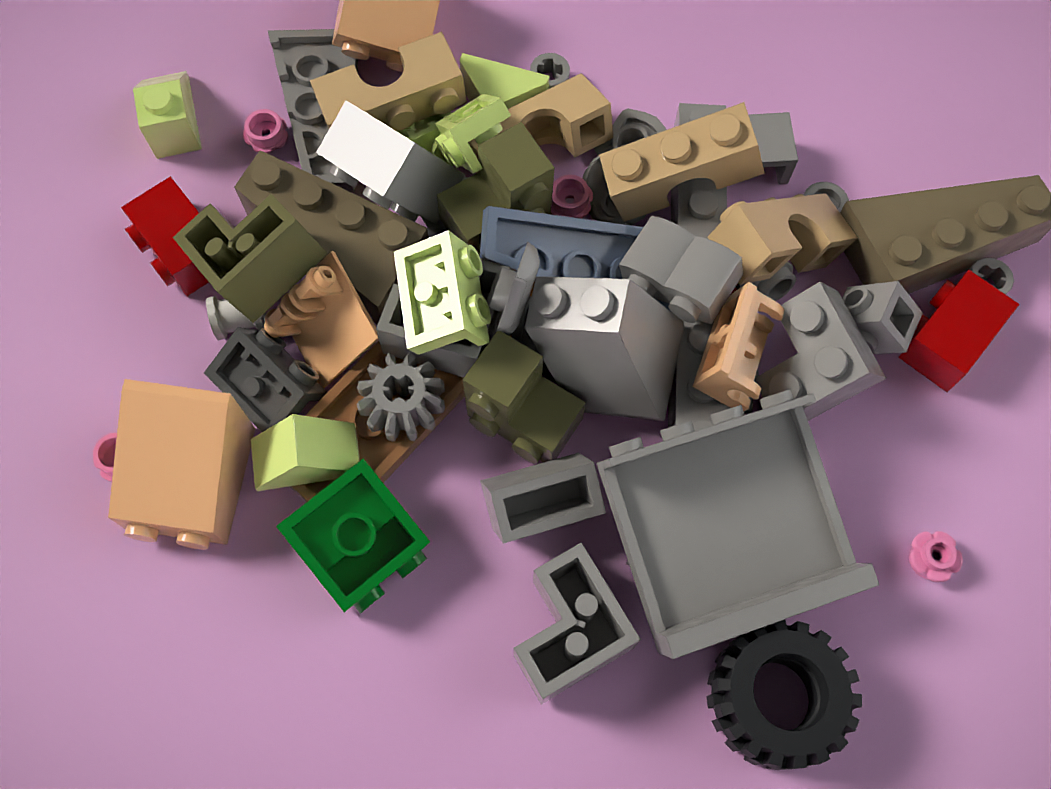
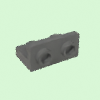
(263, 377)

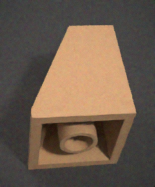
(382, 27)
(178, 463)

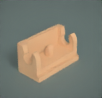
(736, 347)

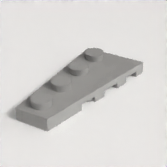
(298, 59)

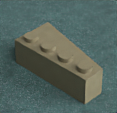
(339, 221)
(944, 230)

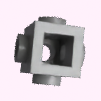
(883, 315)

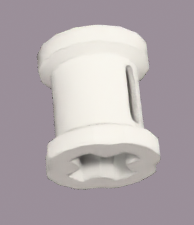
(226, 318)

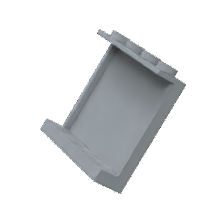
(730, 525)

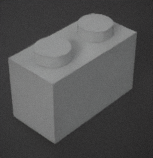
(543, 497)

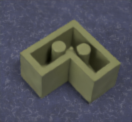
(512, 177)
(255, 259)
(515, 401)

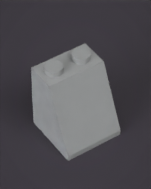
(606, 343)

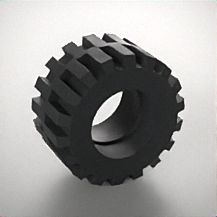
(827, 688)

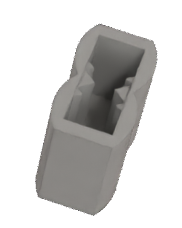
(682, 270)

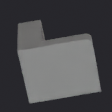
(776, 143)

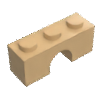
(426, 87)
(565, 115)
(709, 147)
(779, 230)

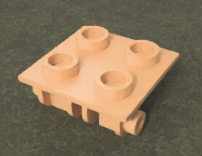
(324, 320)

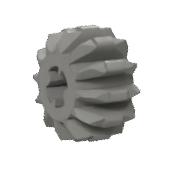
(398, 413)

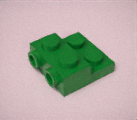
(355, 537)

